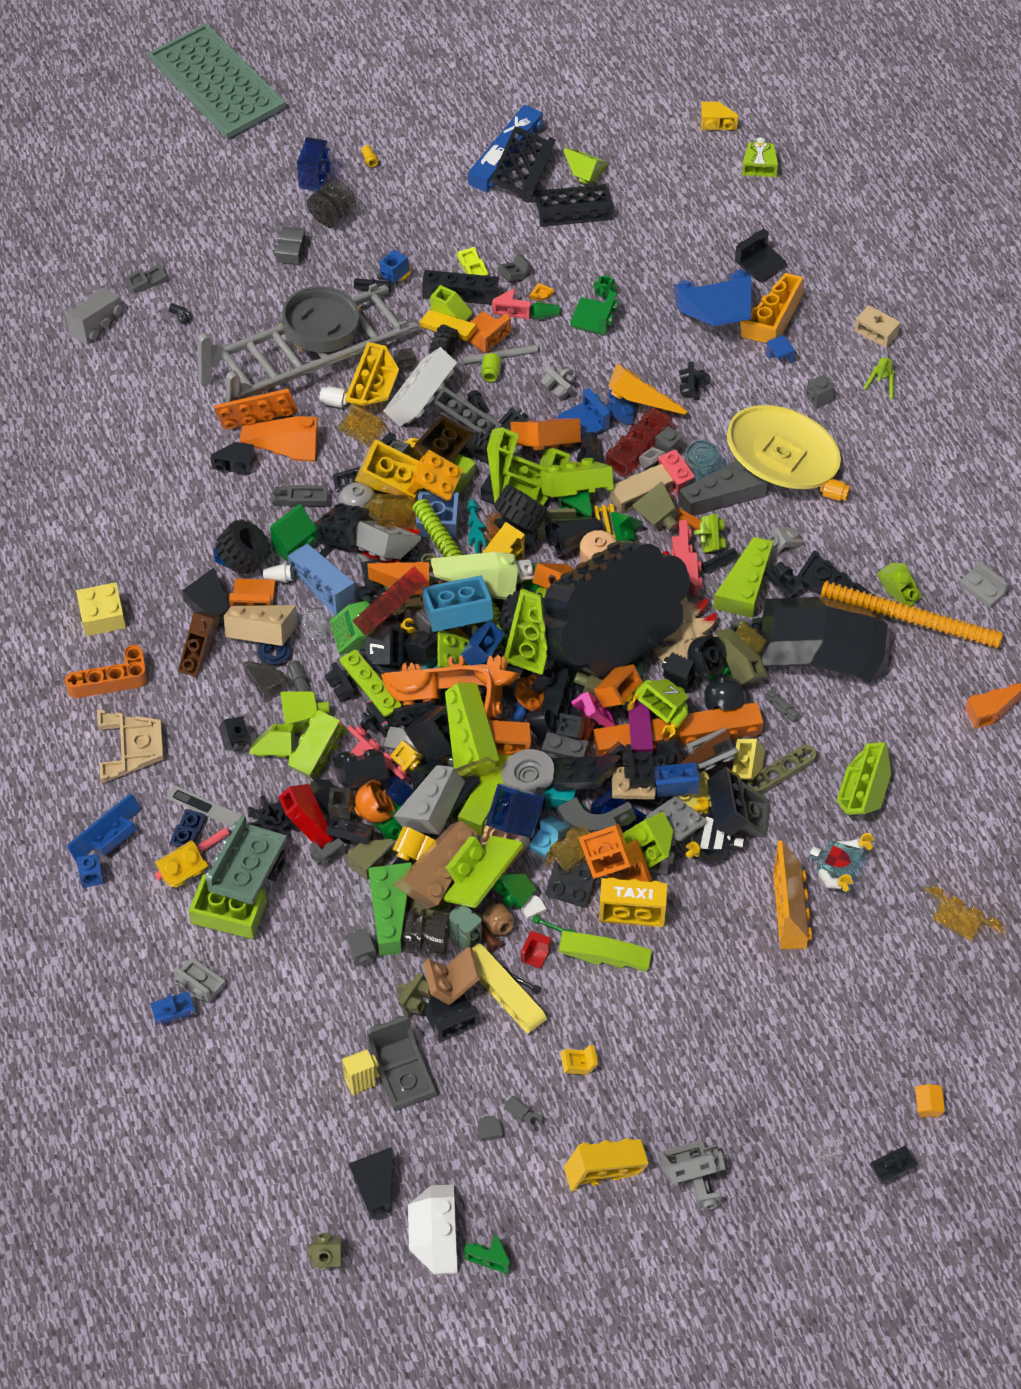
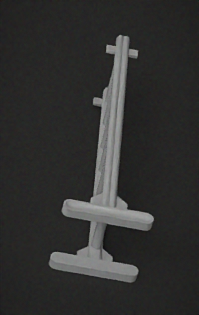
(211, 355)

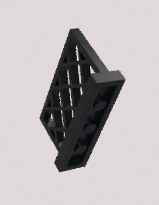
(534, 172)
(578, 212)

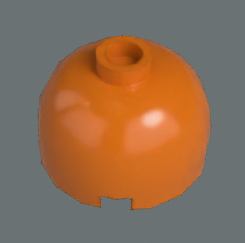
(373, 803)

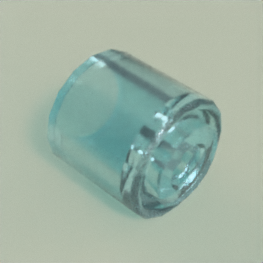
(702, 458)

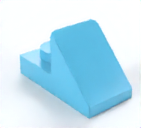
(550, 831)

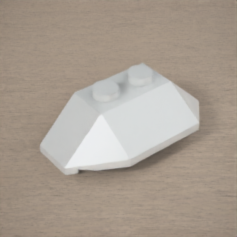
(434, 1229)

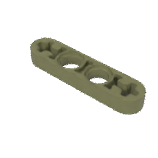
(779, 768)

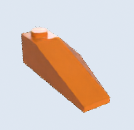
(288, 436)

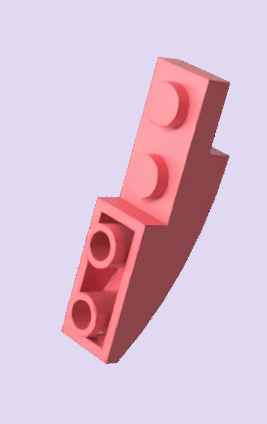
(683, 550)

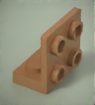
(454, 979)

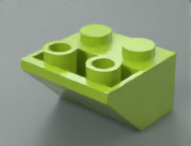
(653, 837)

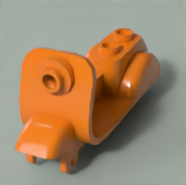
(425, 684)

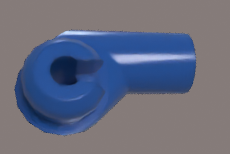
(520, 712)

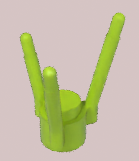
(883, 370)

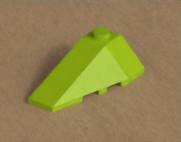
(527, 636)

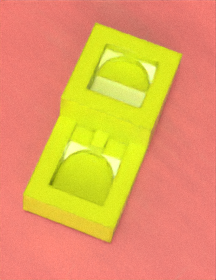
(471, 263)

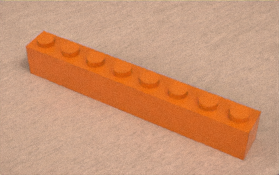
(738, 721)

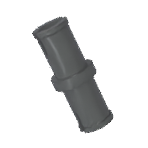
(298, 679)

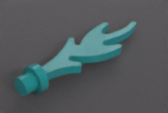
(476, 525)

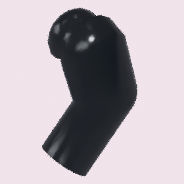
(181, 312)

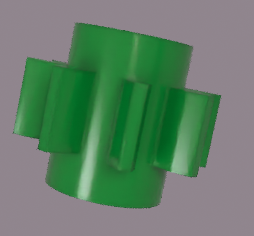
(604, 285)

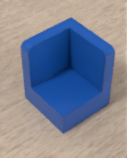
(780, 348)

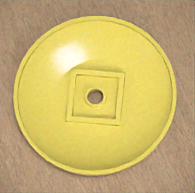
(765, 431)

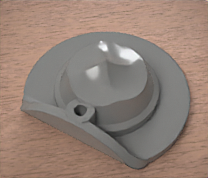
(528, 770)

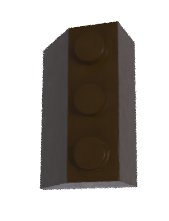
(443, 438)

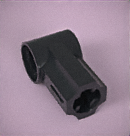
(589, 448)

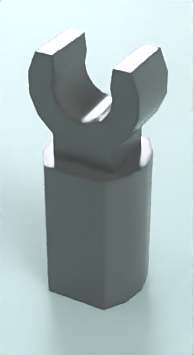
(522, 1113)

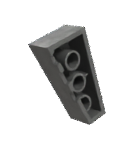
(721, 489)

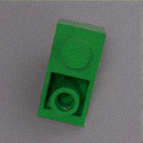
(514, 889)

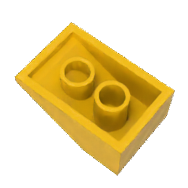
(387, 469)

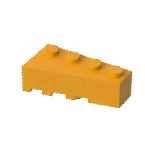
(774, 310)

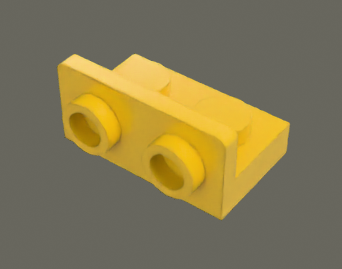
(181, 864)

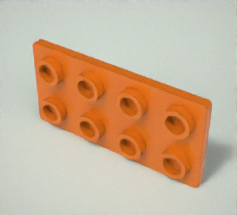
(256, 409)

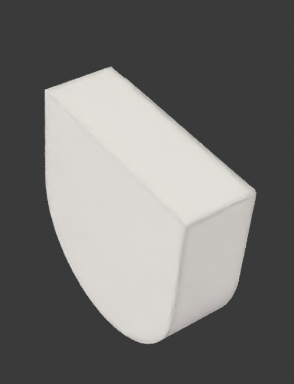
(533, 907)

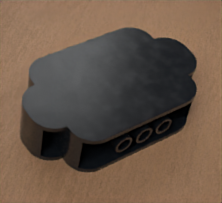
(614, 607)

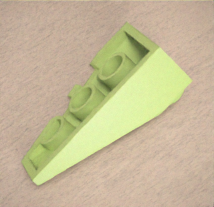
(496, 568)

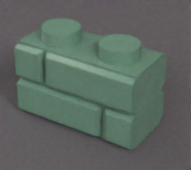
(465, 927)

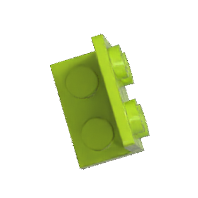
(450, 646)

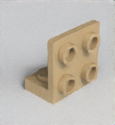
(621, 787)

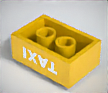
(633, 902)

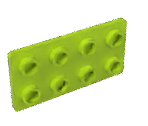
(478, 868)

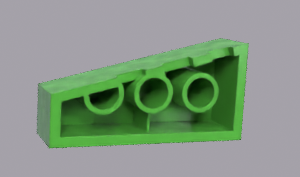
(389, 907)

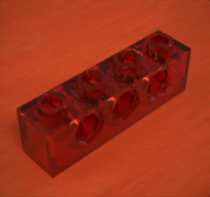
(638, 440)
(390, 601)

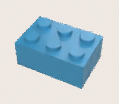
(457, 603)

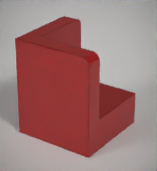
(535, 949)

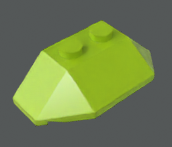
(865, 780)

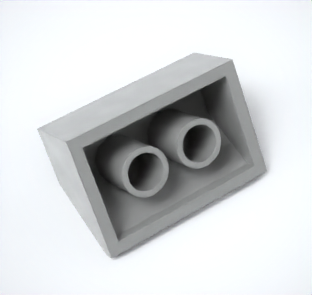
(384, 540)

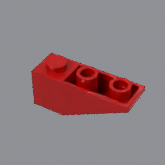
(305, 813)

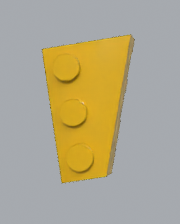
(508, 541)
(605, 1160)

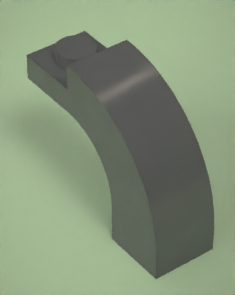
(575, 816)

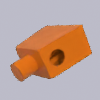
(545, 570)

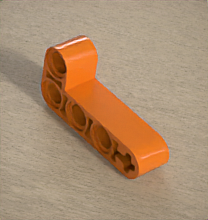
(84, 682)

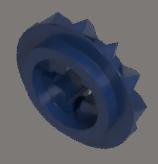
(265, 655)

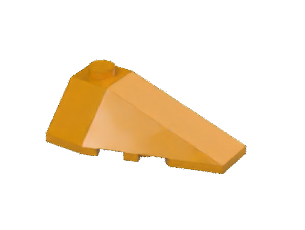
(632, 388)

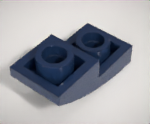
(188, 828)

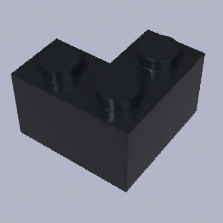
(357, 770)

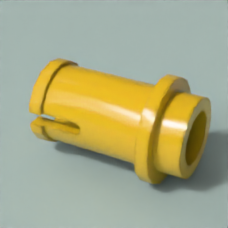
(370, 158)

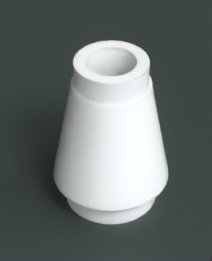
(279, 573)

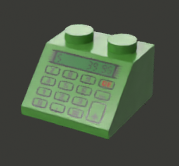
(345, 632)

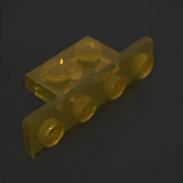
(958, 917)

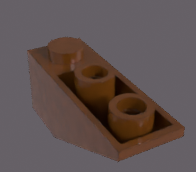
(198, 642)

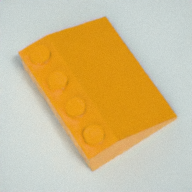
(790, 899)

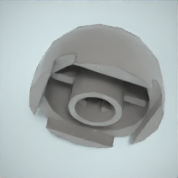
(356, 495)

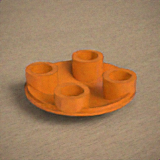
(526, 696)

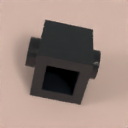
(234, 733)

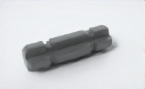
(782, 705)

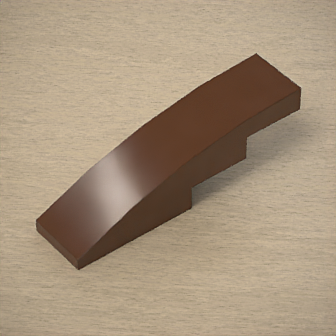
(705, 750)

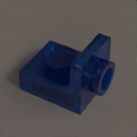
(398, 790)

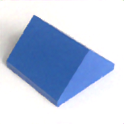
(677, 779)

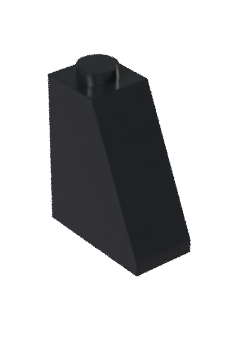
(207, 596)
(374, 1182)

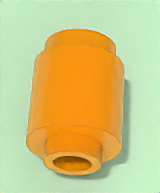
(835, 490)

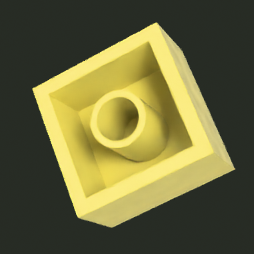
(100, 609)

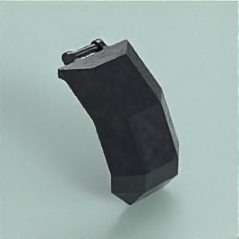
(824, 636)

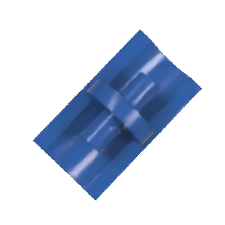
(172, 1008)

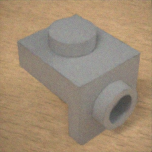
(785, 537)

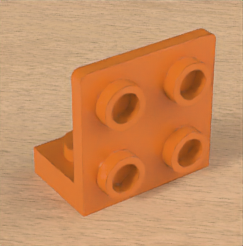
(489, 331)
(252, 592)

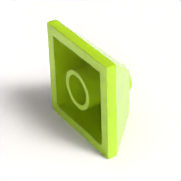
(584, 165)

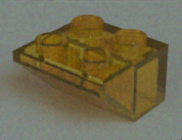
(391, 509)

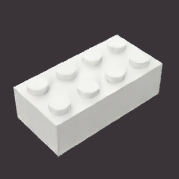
(420, 387)

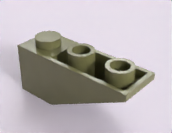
(742, 660)

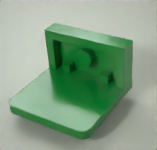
(594, 314)

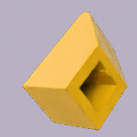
(717, 117)

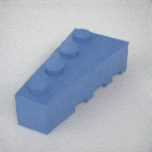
(323, 578)

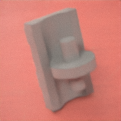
(563, 388)

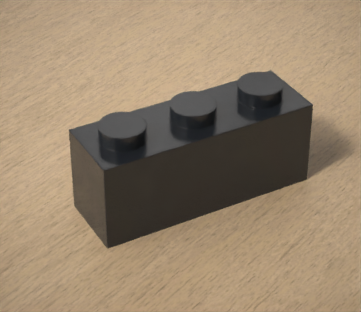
(727, 801)

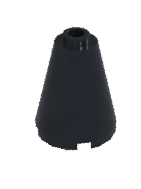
(567, 532)

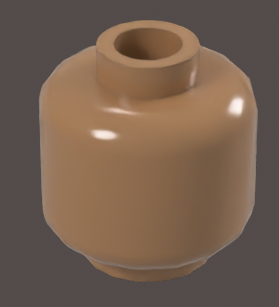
(498, 919)

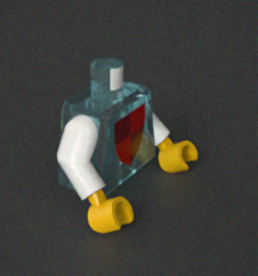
(840, 861)

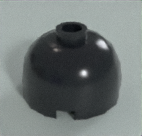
(707, 655)
(724, 692)

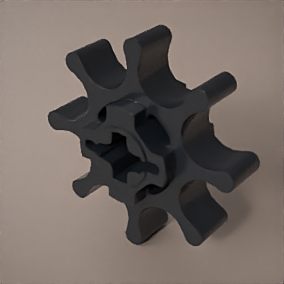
(271, 817)

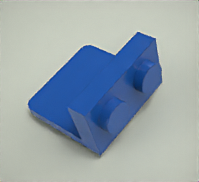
(591, 412)

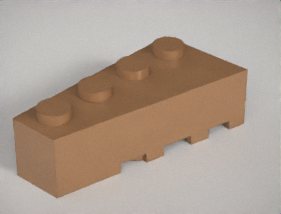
(428, 877)

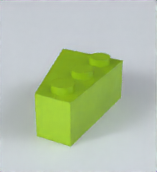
(316, 744)

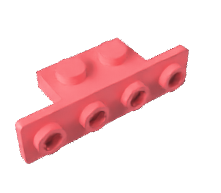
(366, 744)

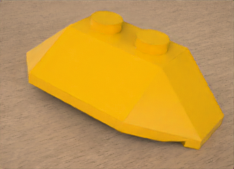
(373, 376)

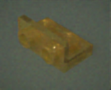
(361, 425)

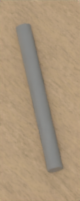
(503, 353)

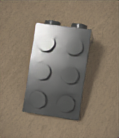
(399, 1062)

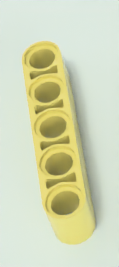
(507, 991)

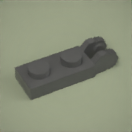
(300, 494)

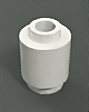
(333, 396)

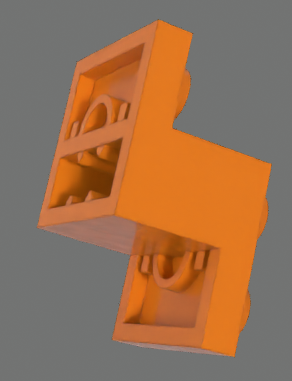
(613, 857)

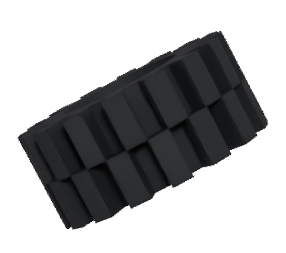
(446, 338)
(478, 446)

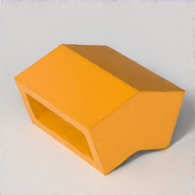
(929, 1100)

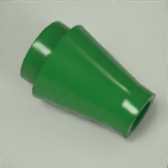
(544, 310)

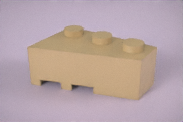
(261, 623)

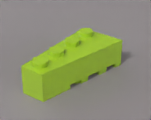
(744, 582)
(468, 725)

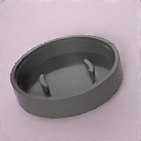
(320, 319)

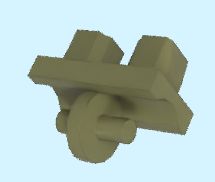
(412, 993)

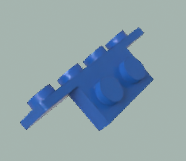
(107, 830)

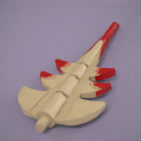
(689, 629)

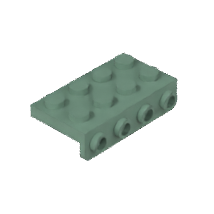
(245, 861)

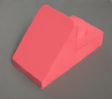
(514, 308)

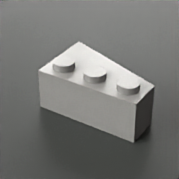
(93, 315)
(432, 801)

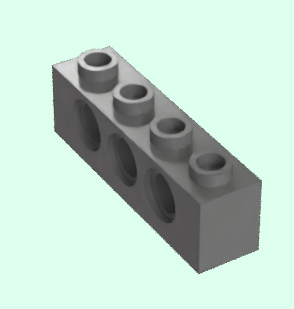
(464, 412)

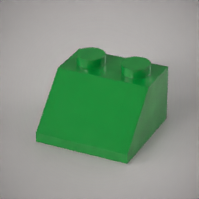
(293, 532)

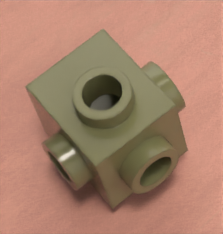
(326, 1250)

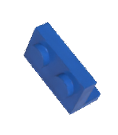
(621, 408)

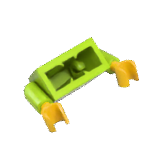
(664, 700)

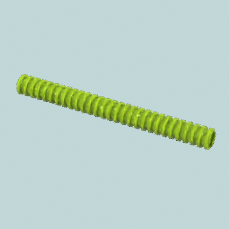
(445, 544)

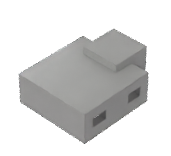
(690, 1166)

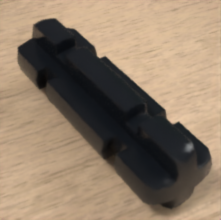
(719, 560)

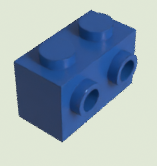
(482, 644)

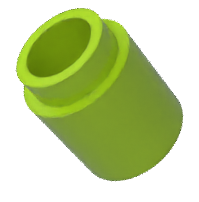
(491, 367)

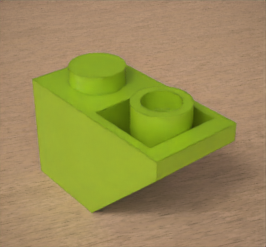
(449, 303)
(899, 583)
(276, 741)

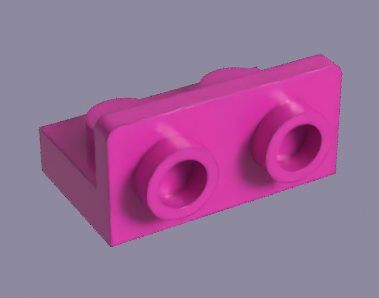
(593, 709)

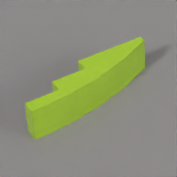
(606, 950)

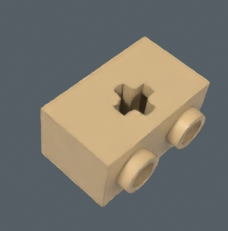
(877, 326)

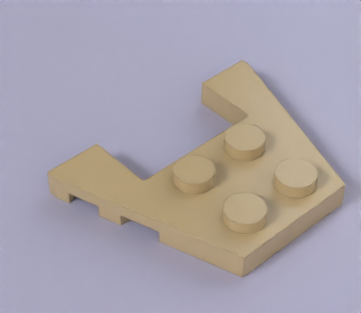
(139, 743)

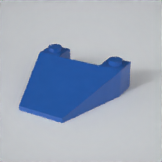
(717, 302)

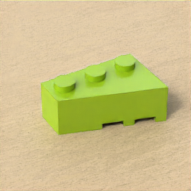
(576, 477)

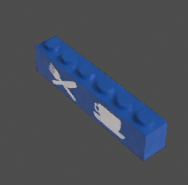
(482, 171)

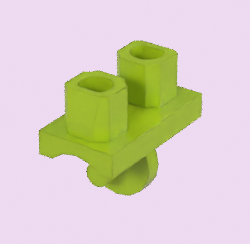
(709, 533)

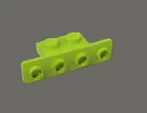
(369, 682)

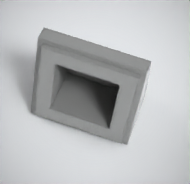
(650, 457)

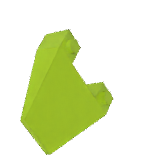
(516, 471)

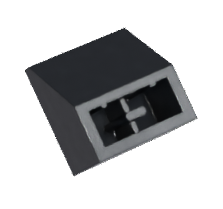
(431, 734)

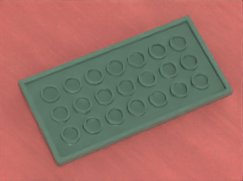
(216, 80)

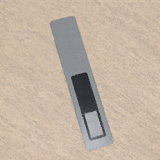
(203, 806)

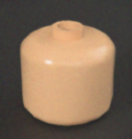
(594, 542)

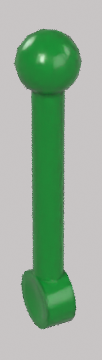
(536, 919)

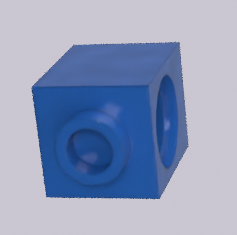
(394, 266)
(90, 870)

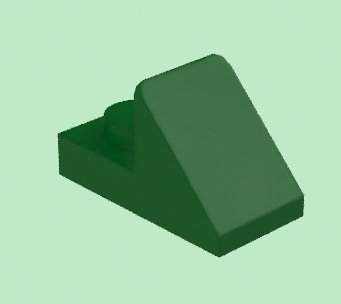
(624, 526)
(494, 1258)

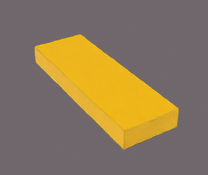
(433, 320)

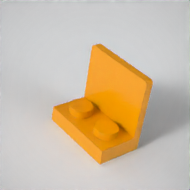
(435, 475)

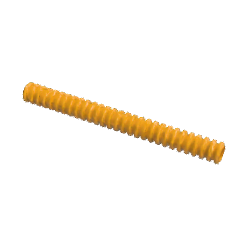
(912, 614)

